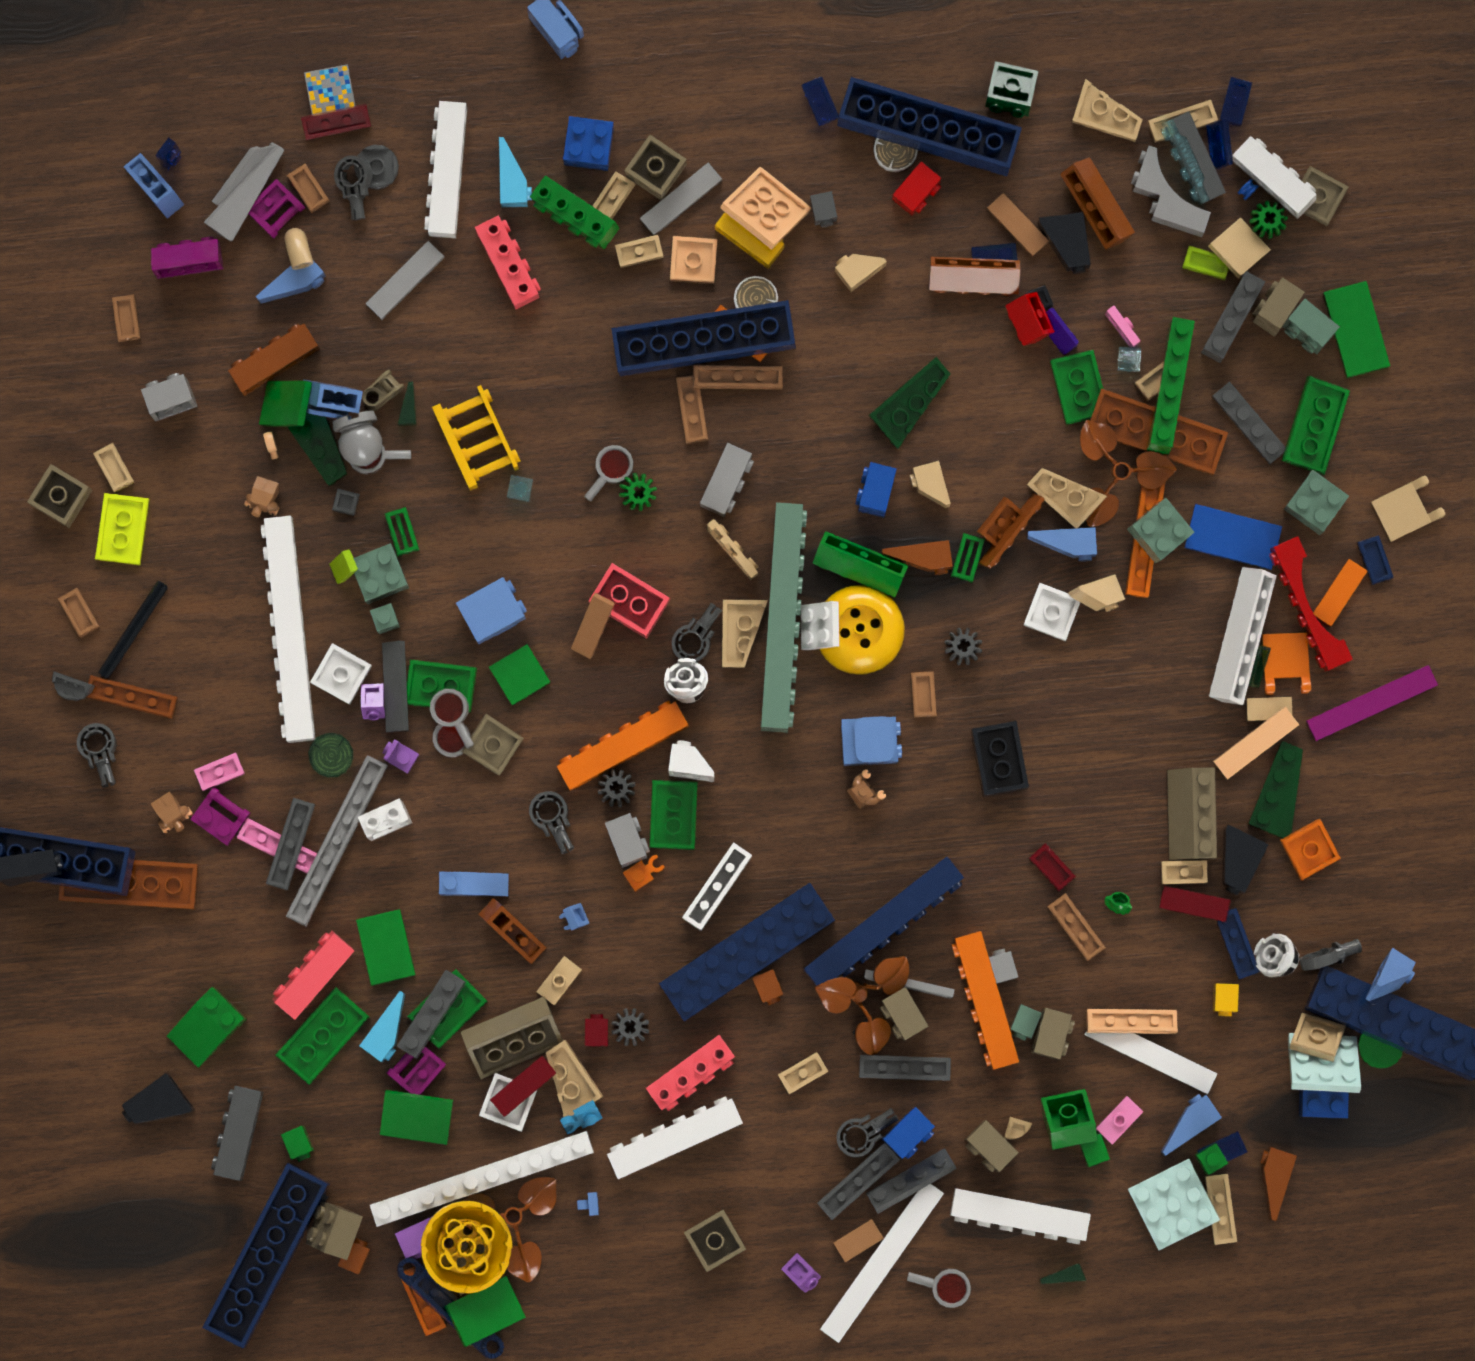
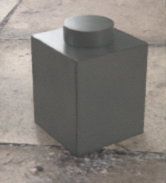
(823, 209)

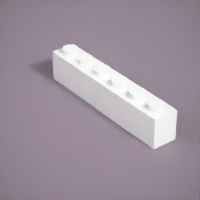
(447, 169)
(1242, 636)
(675, 1138)
(1021, 1215)

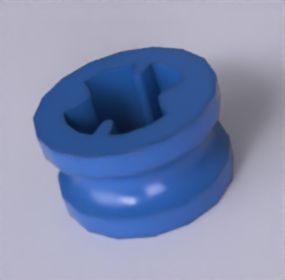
(1248, 189)

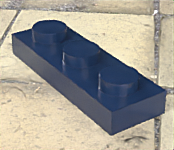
(1238, 945)

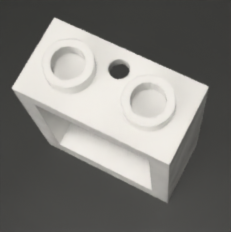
(375, 822)

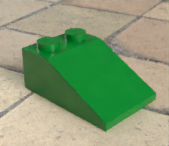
(206, 1026)

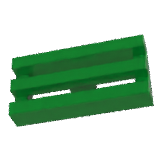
(407, 550)
(962, 576)

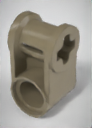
(382, 390)

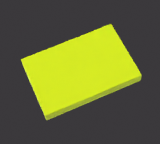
(122, 529)

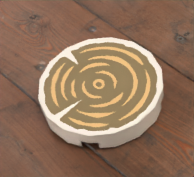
(893, 156)
(755, 291)

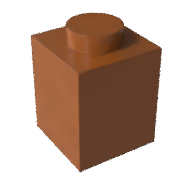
(768, 987)
(357, 1257)

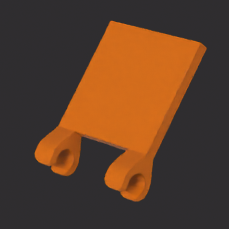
(1287, 660)

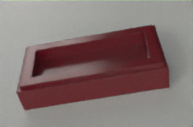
(1052, 867)

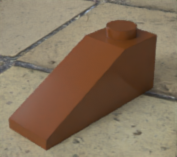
(925, 556)
(512, 931)
(1276, 1175)

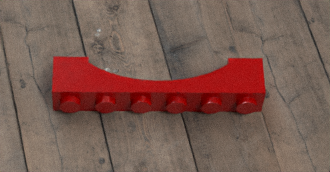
(1289, 559)

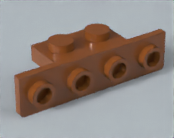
(1004, 525)

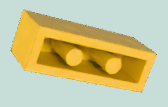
(747, 241)

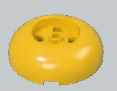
(884, 640)
(480, 1269)

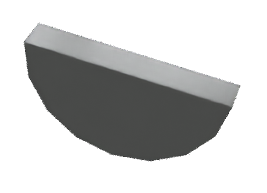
(71, 688)

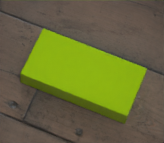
(1205, 263)
(343, 566)

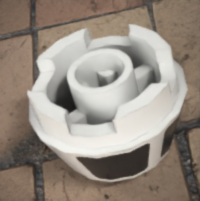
(686, 680)
(1276, 956)

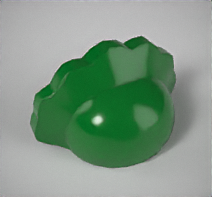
(1119, 903)

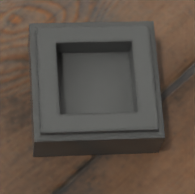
(345, 502)

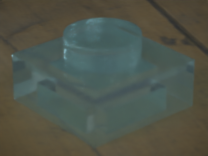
(1129, 359)
(520, 488)

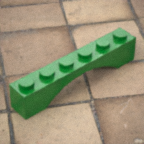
(1171, 385)

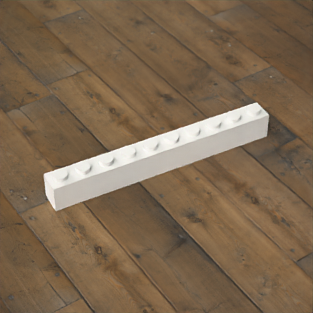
(289, 629)
(481, 1178)

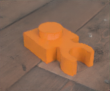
(640, 874)

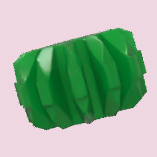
(1276, 224)
(629, 491)

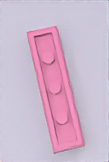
(268, 841)

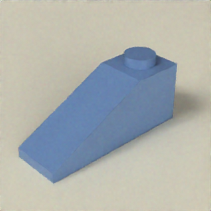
(154, 185)
(292, 283)
(1074, 543)
(473, 884)
(1391, 974)
(1194, 1119)

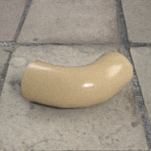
(298, 249)

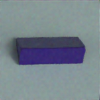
(1062, 337)

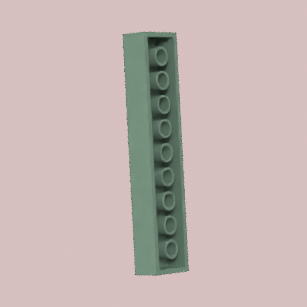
(782, 617)

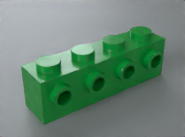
(574, 212)
(860, 564)

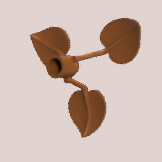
(1152, 467)
(838, 992)
(540, 1198)

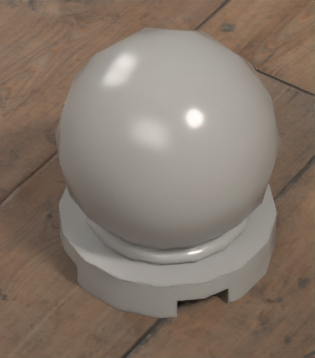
(359, 440)

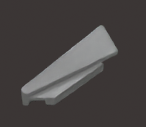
(242, 190)

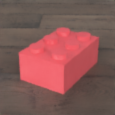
(636, 602)

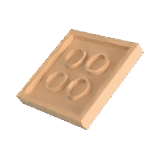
(765, 207)

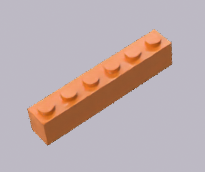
(622, 746)
(986, 1000)

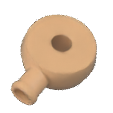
(271, 444)

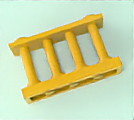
(463, 455)

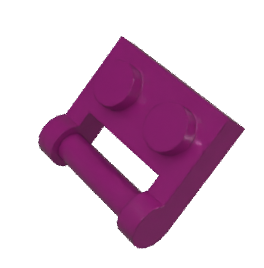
(269, 203)
(215, 822)
(421, 1075)

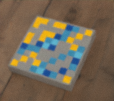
(329, 89)

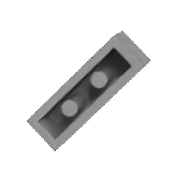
(727, 480)

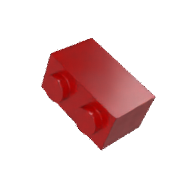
(917, 188)
(1029, 318)

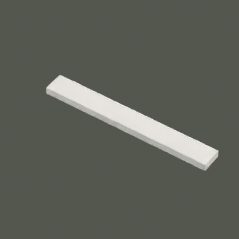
(881, 1262)

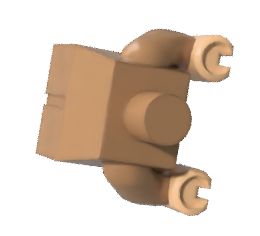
(263, 497)
(862, 794)
(170, 812)

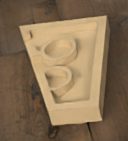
(1066, 497)

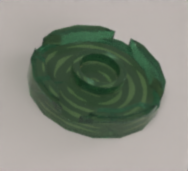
(331, 755)

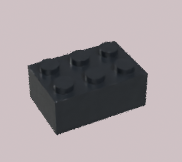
(999, 759)

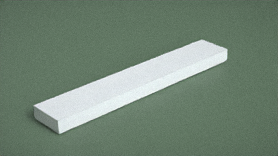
(1158, 1058)

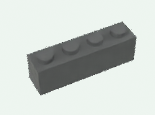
(1233, 317)
(238, 1133)

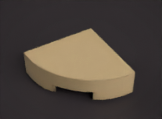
(1016, 1128)

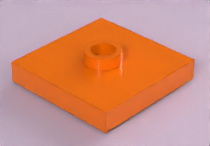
(1310, 849)

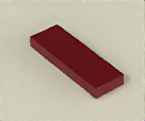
(336, 121)
(1195, 904)
(523, 1086)

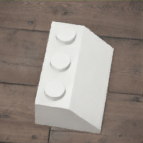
(689, 763)

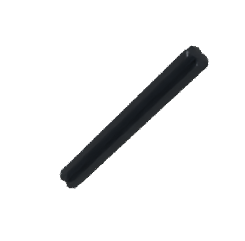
(133, 629)

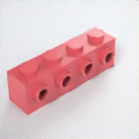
(507, 262)
(313, 974)
(691, 1072)

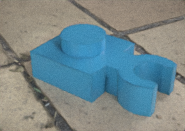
(583, 1116)

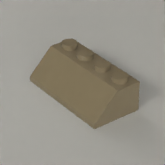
(1192, 814)
(512, 1037)

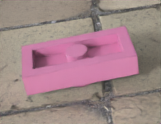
(1123, 326)
(219, 771)
(1119, 1120)

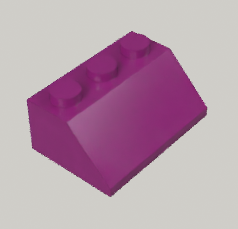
(186, 258)

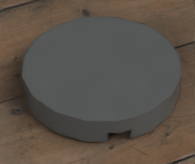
(383, 165)

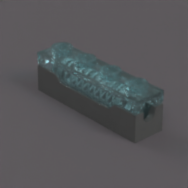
(1193, 158)

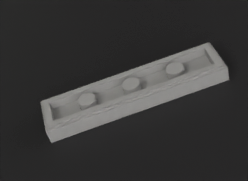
(681, 199)
(405, 280)
(919, 986)

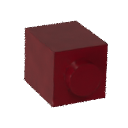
(596, 1030)

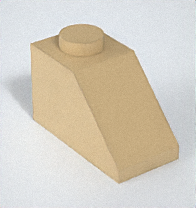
(858, 269)
(931, 483)
(1099, 594)

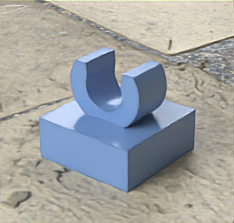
(575, 916)
(591, 1204)

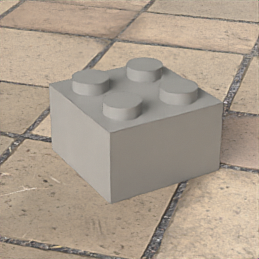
(168, 397)
(626, 840)

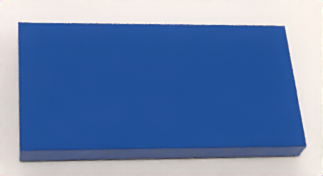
(1232, 536)

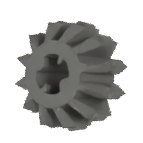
(969, 651)
(621, 782)
(622, 1027)

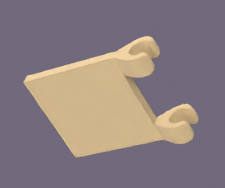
(1403, 510)

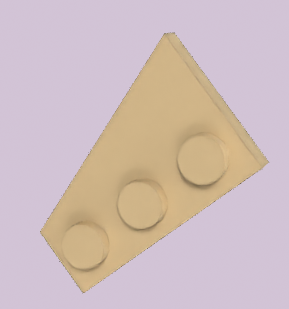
(1104, 114)
(733, 549)
(740, 628)
(572, 1080)

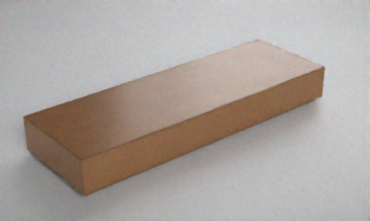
(1017, 225)
(691, 410)
(593, 625)
(1076, 927)

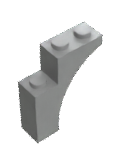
(1170, 208)

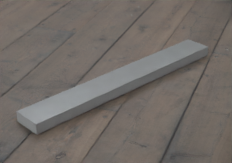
(336, 841)

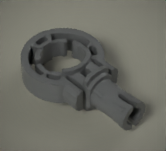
(359, 190)
(706, 622)
(102, 765)
(559, 832)
(1330, 955)
(877, 1123)

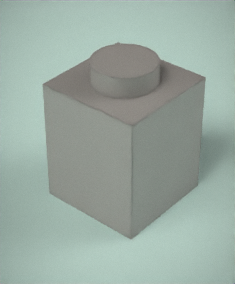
(1003, 966)

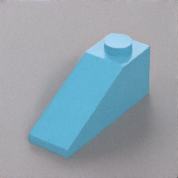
(513, 184)
(384, 1034)

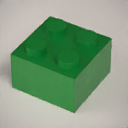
(1068, 1119)

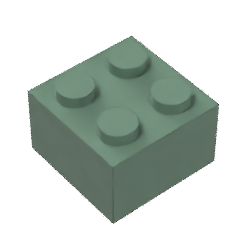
(1310, 327)
(1316, 502)
(1160, 530)
(379, 574)

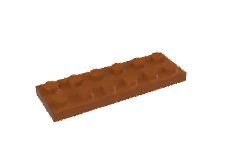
(1193, 443)
(150, 886)

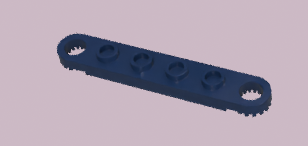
(438, 1298)

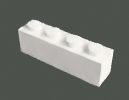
(1274, 177)
(717, 886)

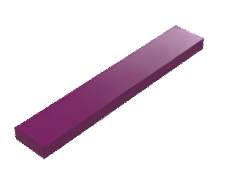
(1371, 703)

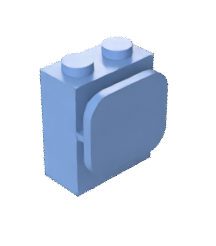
(556, 26)
(333, 400)
(492, 610)
(870, 741)

